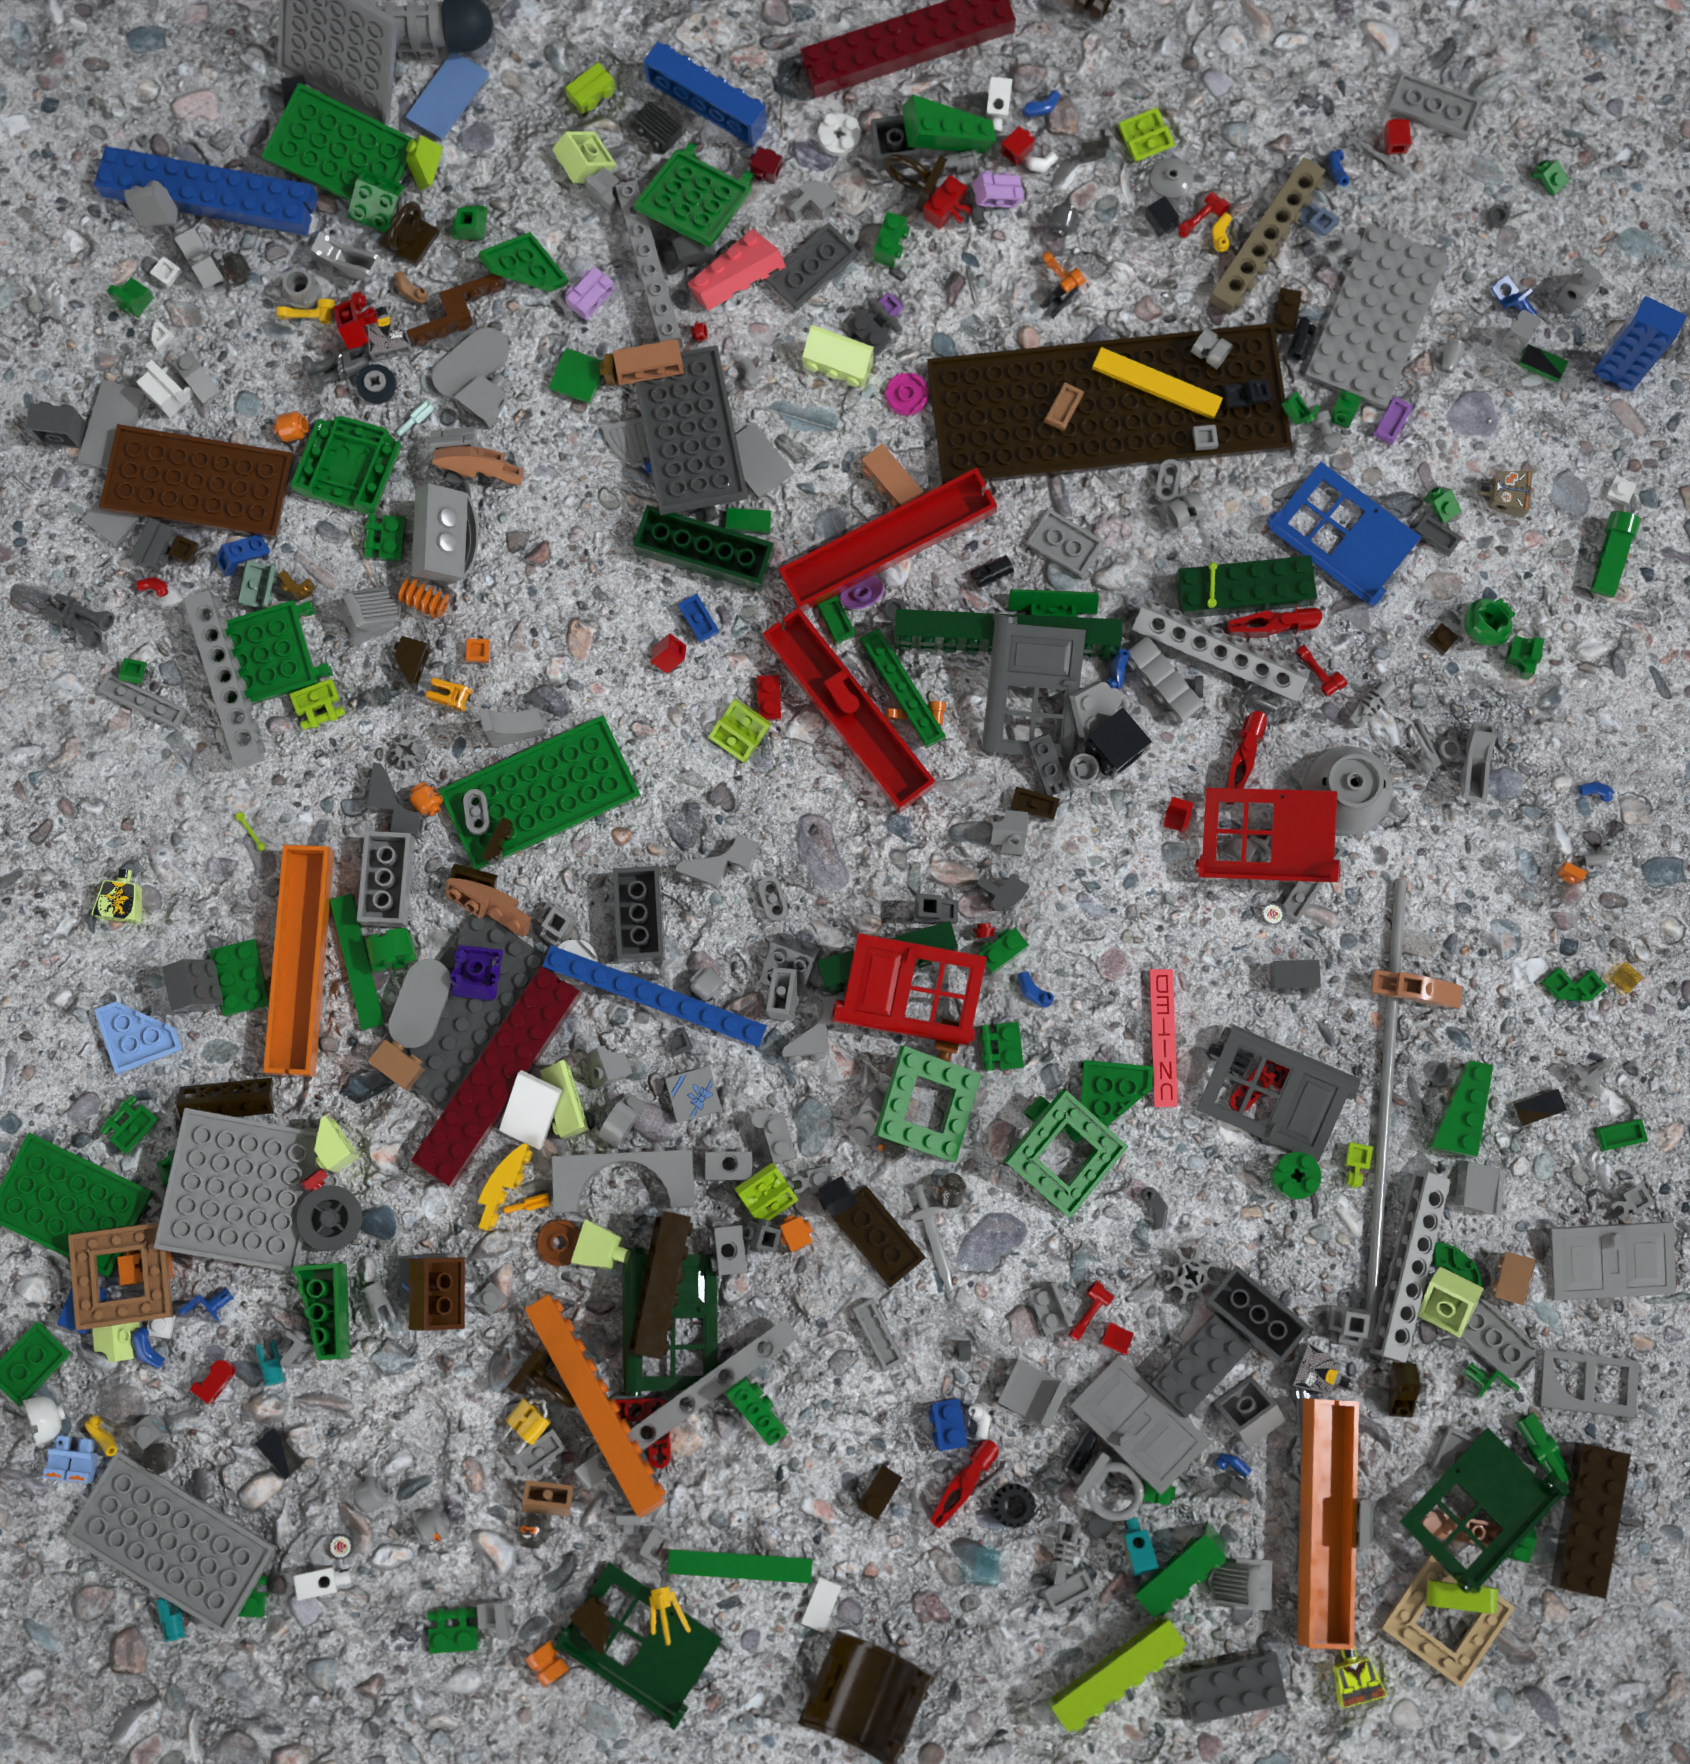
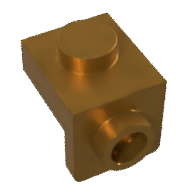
(608, 369)
(302, 591)

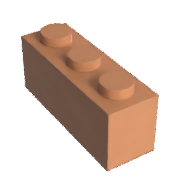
(648, 362)
(890, 477)

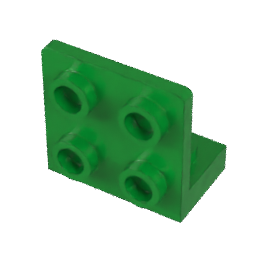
(374, 200)

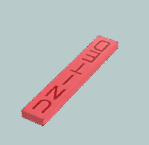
(1163, 1038)

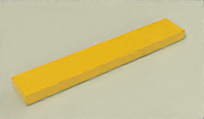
(1157, 383)

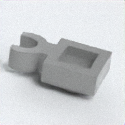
(815, 1179)
(1635, 1200)

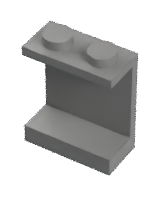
(1031, 1393)

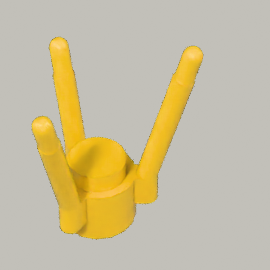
(661, 1599)

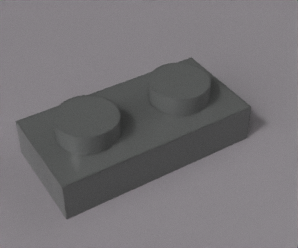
(1240, 1487)

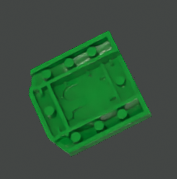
(347, 464)

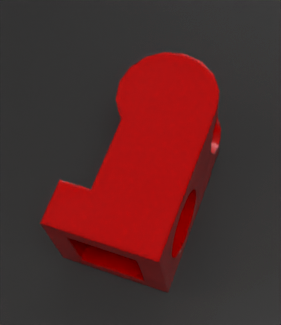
(839, 693)
(220, 1375)

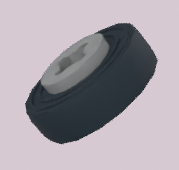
(376, 392)

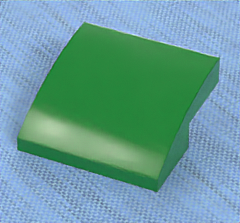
(577, 376)

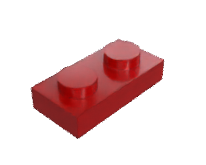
(769, 697)

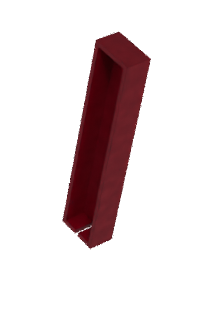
(904, 42)
(490, 1082)

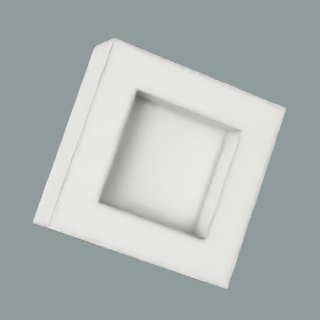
(165, 272)
(1621, 490)
(161, 1327)

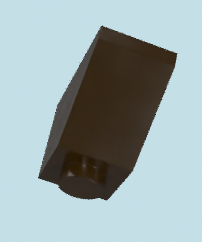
(412, 658)
(879, 1492)
(594, 1621)

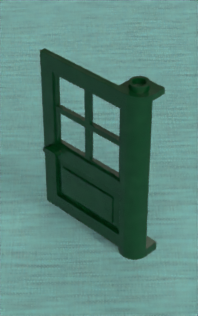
(695, 1300)
(1503, 1490)
(659, 1672)

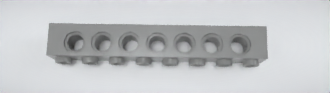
(648, 264)
(197, 607)
(1226, 660)
(1410, 1266)

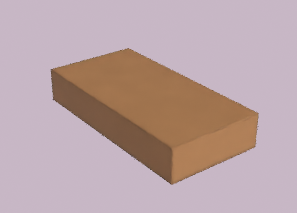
(1064, 406)

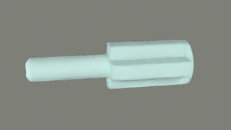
(417, 416)

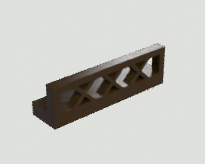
(225, 1103)

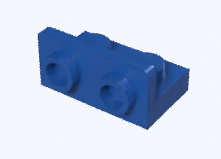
(948, 1424)

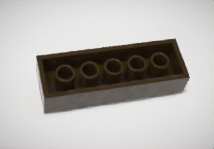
(660, 1285)
(1590, 1520)

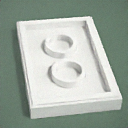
(530, 1110)

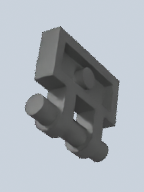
(869, 331)

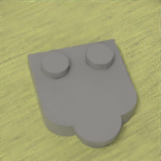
(1094, 706)

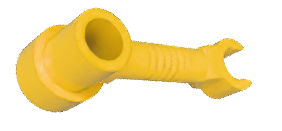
(323, 311)

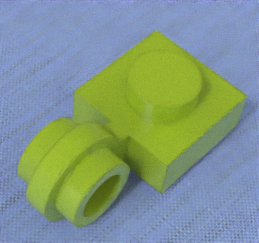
(1359, 1158)

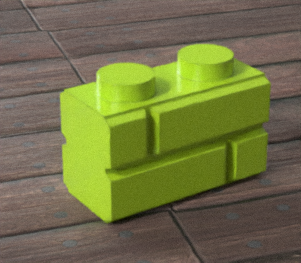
(590, 88)

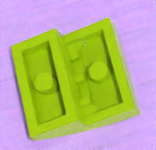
(1146, 134)
(740, 730)
(766, 1193)

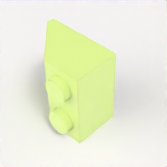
(582, 154)
(333, 1146)
(1450, 1301)

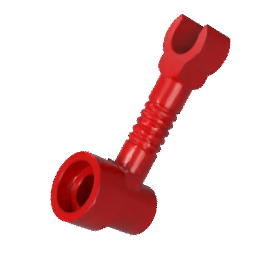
(1213, 204)
(1330, 683)
(1099, 1296)

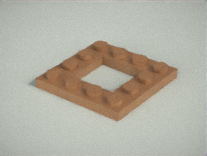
(85, 1282)

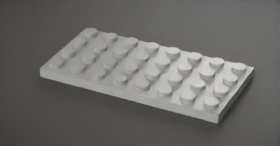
(1376, 316)
(171, 1542)

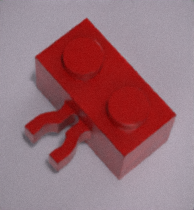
(947, 203)
(352, 323)

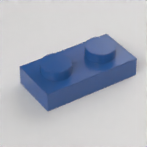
(698, 618)

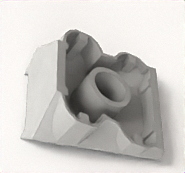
(152, 205)
(1479, 1188)
(1365, 1523)

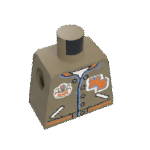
(1509, 492)

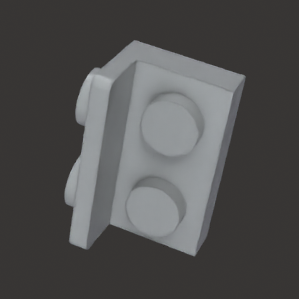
(1051, 1308)
(297, 1354)

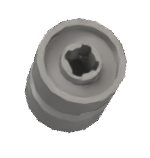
(1211, 348)
(1186, 510)
(1082, 771)

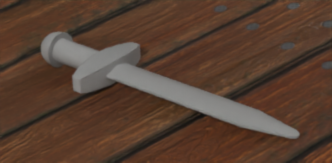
(927, 1215)

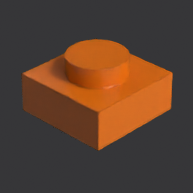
(478, 651)
(1571, 873)

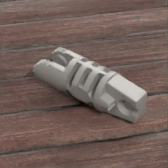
(1371, 703)
(1064, 1554)

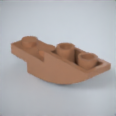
(469, 460)
(484, 900)
(1416, 988)
(1442, 1526)

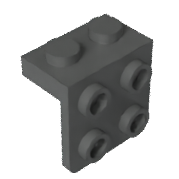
(790, 954)

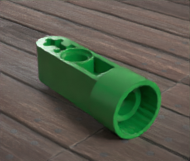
(1620, 531)

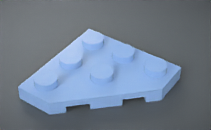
(135, 1037)

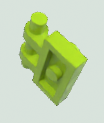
(314, 698)

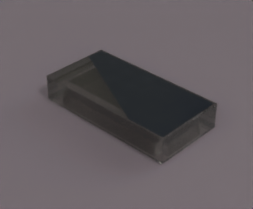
(280, 1453)

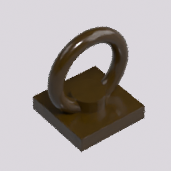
(927, 180)
(409, 235)
(534, 1374)

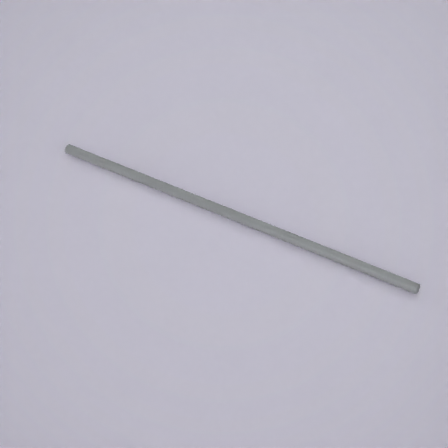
(1385, 1111)

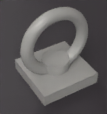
(1095, 1476)

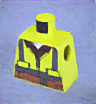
(1356, 1680)

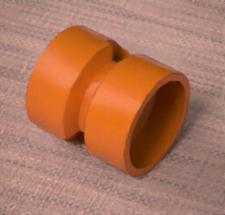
(546, 1664)

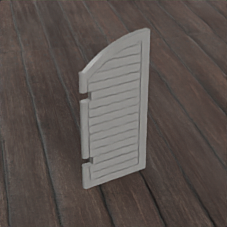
(628, 440)

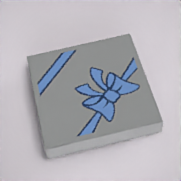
(693, 1094)

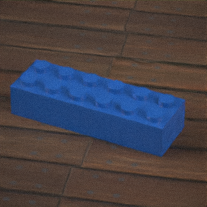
(705, 93)
(1639, 343)

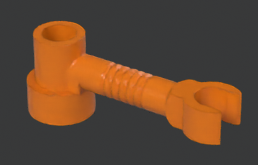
(1069, 280)
(936, 707)

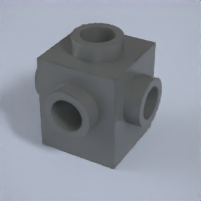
(761, 1236)

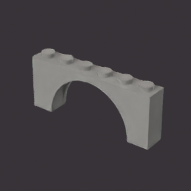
(574, 1172)

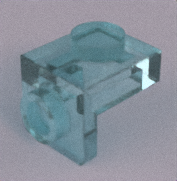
(986, 1566)

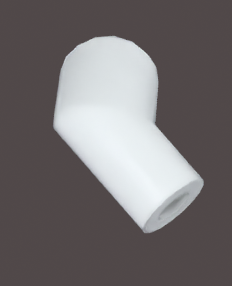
(1041, 164)
(982, 1418)

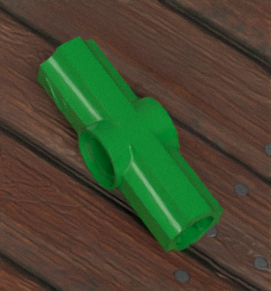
(1543, 1447)

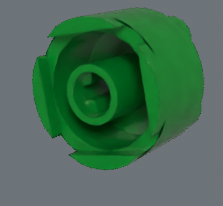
(391, 950)
(1291, 1188)

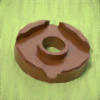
(546, 1239)

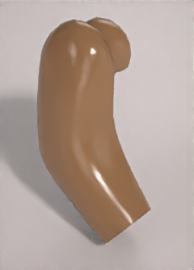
(409, 291)

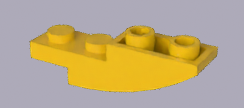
(507, 1175)

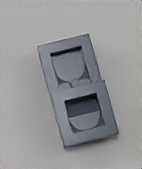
(1318, 220)

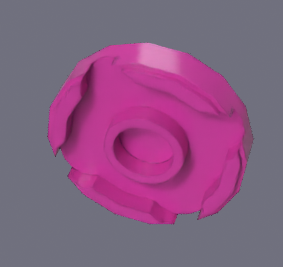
(907, 394)

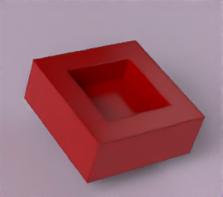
(314, 1180)

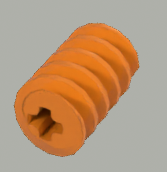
(423, 599)

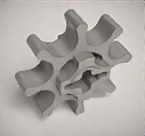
(1200, 1270)

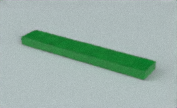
(902, 688)
(357, 962)
(740, 1566)

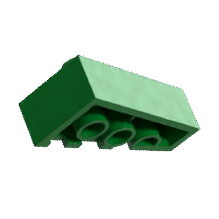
(944, 127)
(1464, 1113)
(326, 1307)
(1182, 1572)

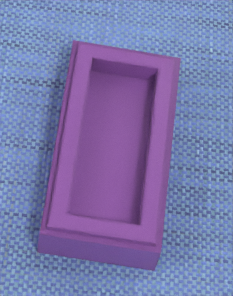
(1393, 420)

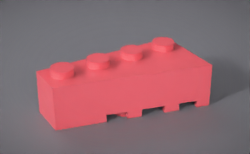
(735, 269)

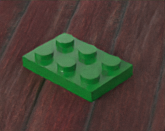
(240, 977)
(31, 1363)

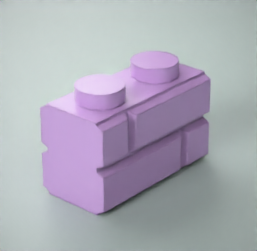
(998, 190)
(589, 292)

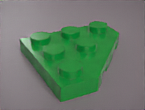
(525, 262)
(1113, 1088)

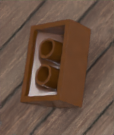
(436, 1293)

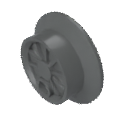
(329, 1218)

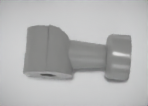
(1346, 248)
(1331, 440)

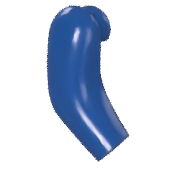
(1042, 108)
(1336, 169)
(1117, 669)
(1032, 992)
(144, 1349)

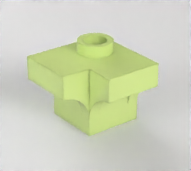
(115, 1341)

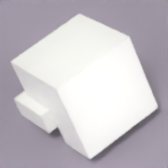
(164, 388)

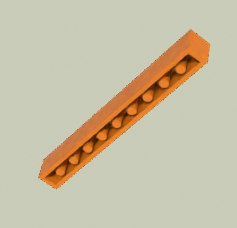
(595, 1406)

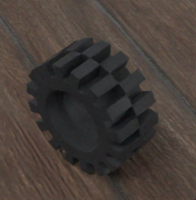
(1026, 1514)

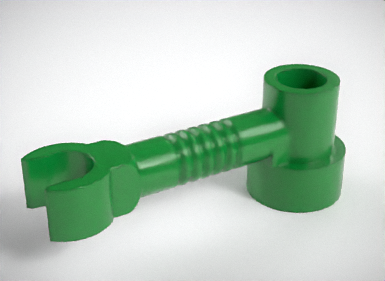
(1037, 1108)

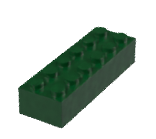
(704, 548)
(1247, 587)
(836, 969)

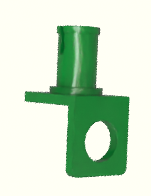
(1485, 1380)

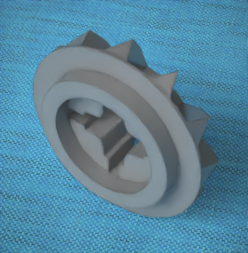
(408, 761)

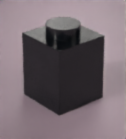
(1162, 216)
(837, 1196)

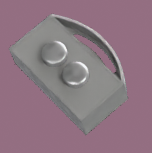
(441, 534)

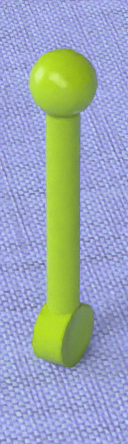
(1212, 602)
(241, 817)

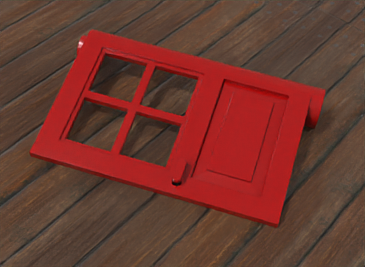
(1300, 836)
(882, 984)

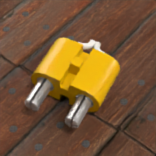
(527, 1422)

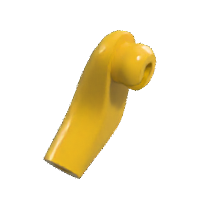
(1219, 235)
(100, 1435)

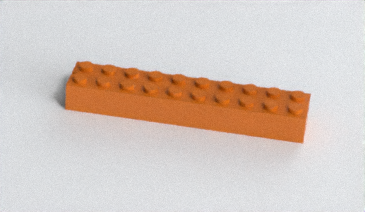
(299, 961)
(1328, 1524)

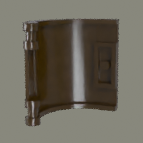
(866, 1697)

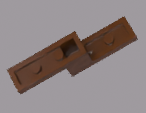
(457, 312)

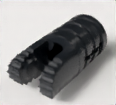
(1060, 298)
(1302, 340)
(992, 571)
(1215, 1051)
(1081, 1453)

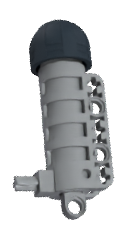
(449, 23)

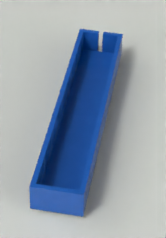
(211, 190)

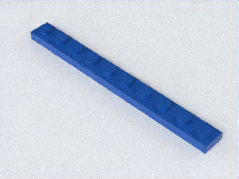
(654, 996)

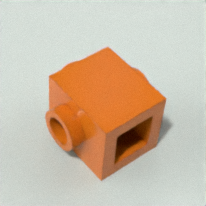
(795, 1232)

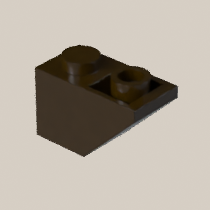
(1403, 1389)

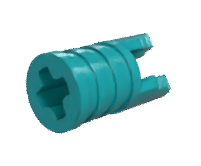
(271, 1368)
(170, 1620)

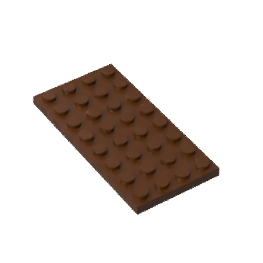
(196, 481)

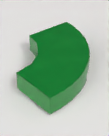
(1456, 1262)

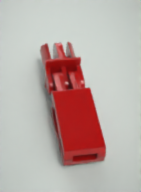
(1274, 623)
(1253, 733)
(982, 1458)

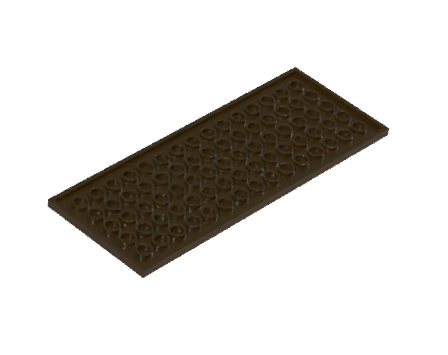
(996, 404)

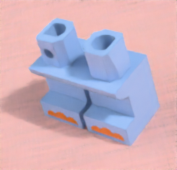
(71, 1464)

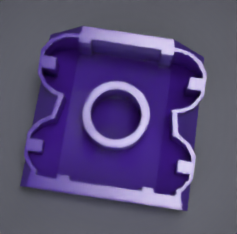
(476, 972)

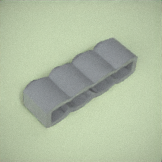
(1164, 681)

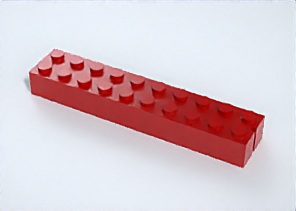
(888, 540)
(865, 732)

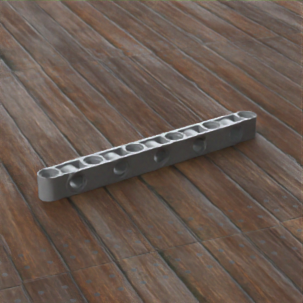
(700, 1393)

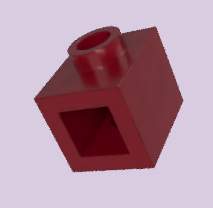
(766, 165)

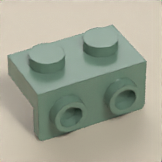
(257, 585)

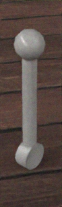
(1008, 1465)

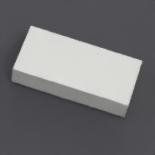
(821, 1604)

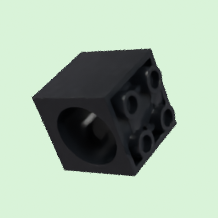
(1117, 743)

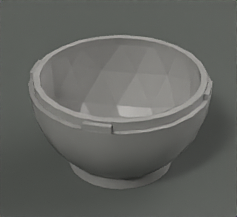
(1359, 806)

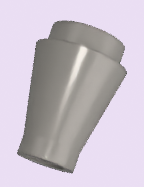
(1452, 354)

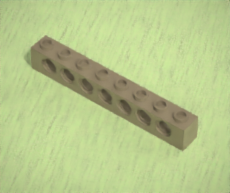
(1305, 173)

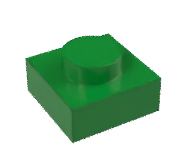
(132, 671)

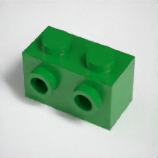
(890, 239)
(1003, 950)

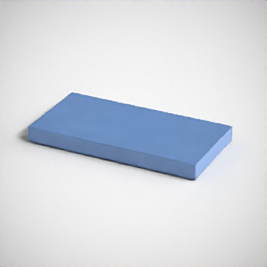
(447, 96)

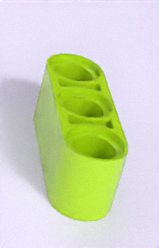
(1450, 1596)

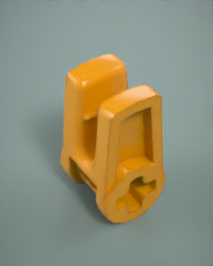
(456, 698)

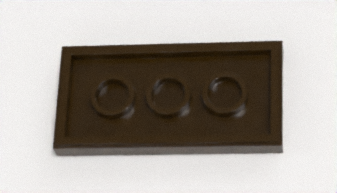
(879, 1237)

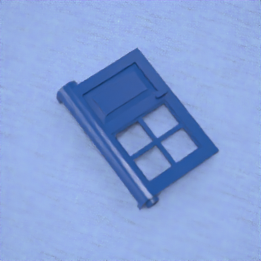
(1368, 550)

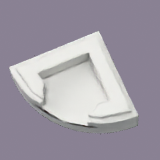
(160, 335)

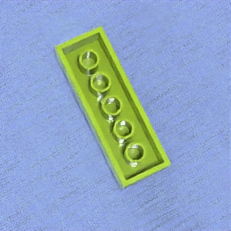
(1117, 1673)

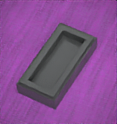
(1437, 535)

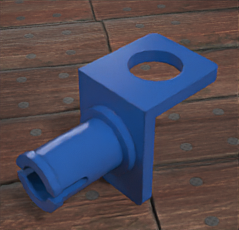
(1515, 297)
(211, 1305)

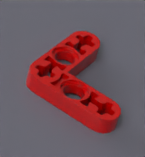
(1265, 1080)
(647, 1405)

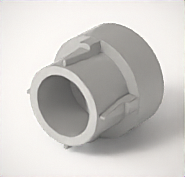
(294, 282)

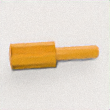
(530, 1203)

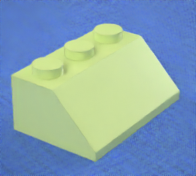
(837, 356)
(569, 1112)

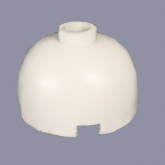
(43, 1418)

